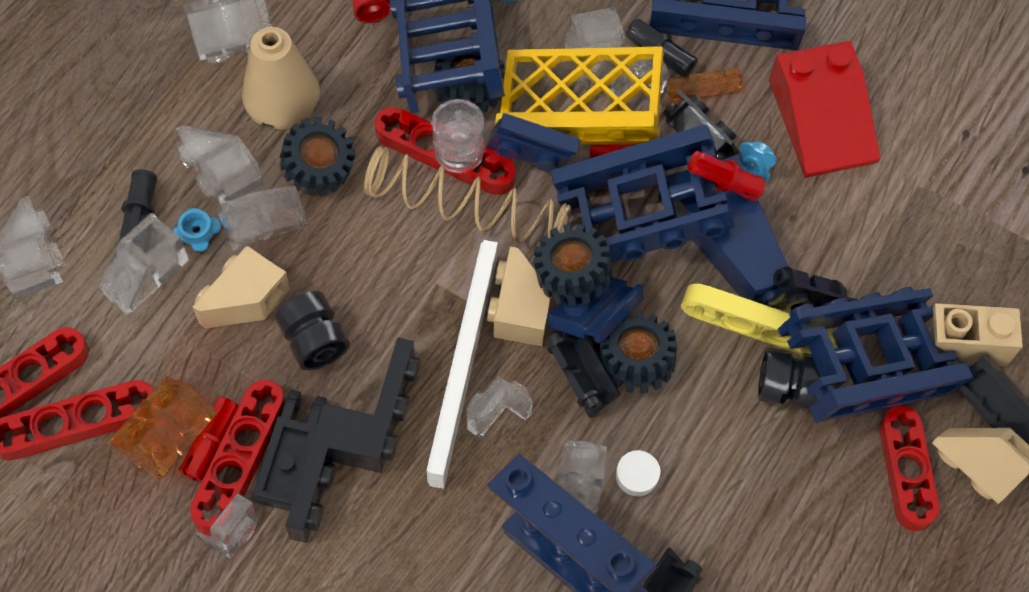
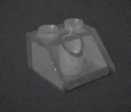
(224, 26)

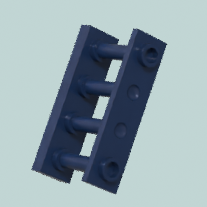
(482, 43)
(566, 534)

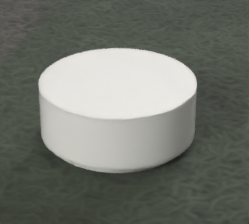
(637, 473)

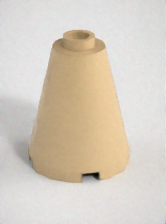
(278, 81)

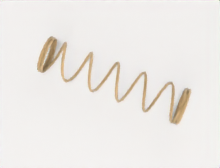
(371, 190)

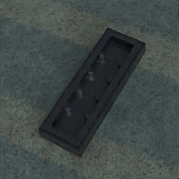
(997, 398)

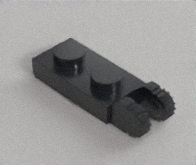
(286, 454)

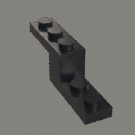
(352, 440)

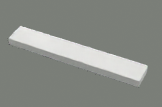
(462, 365)

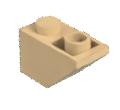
(243, 292)
(522, 305)
(978, 332)
(989, 456)

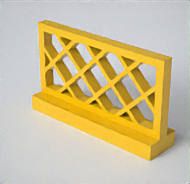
(592, 127)

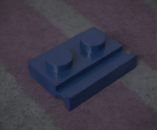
(532, 142)
(599, 315)

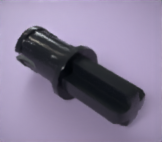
(674, 55)
(139, 200)

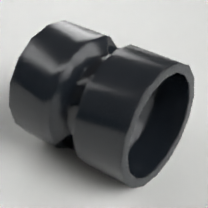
(309, 326)
(787, 378)

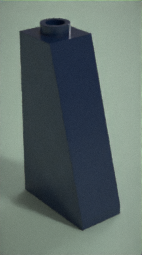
(743, 254)

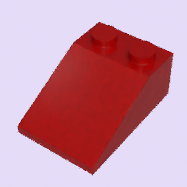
(825, 108)

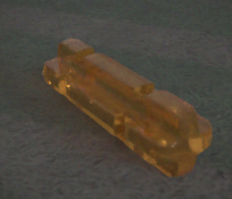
(705, 83)

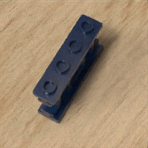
(731, 22)
(638, 169)
(878, 385)

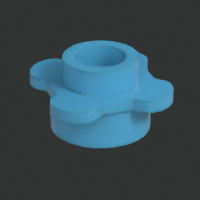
(757, 158)
(193, 219)

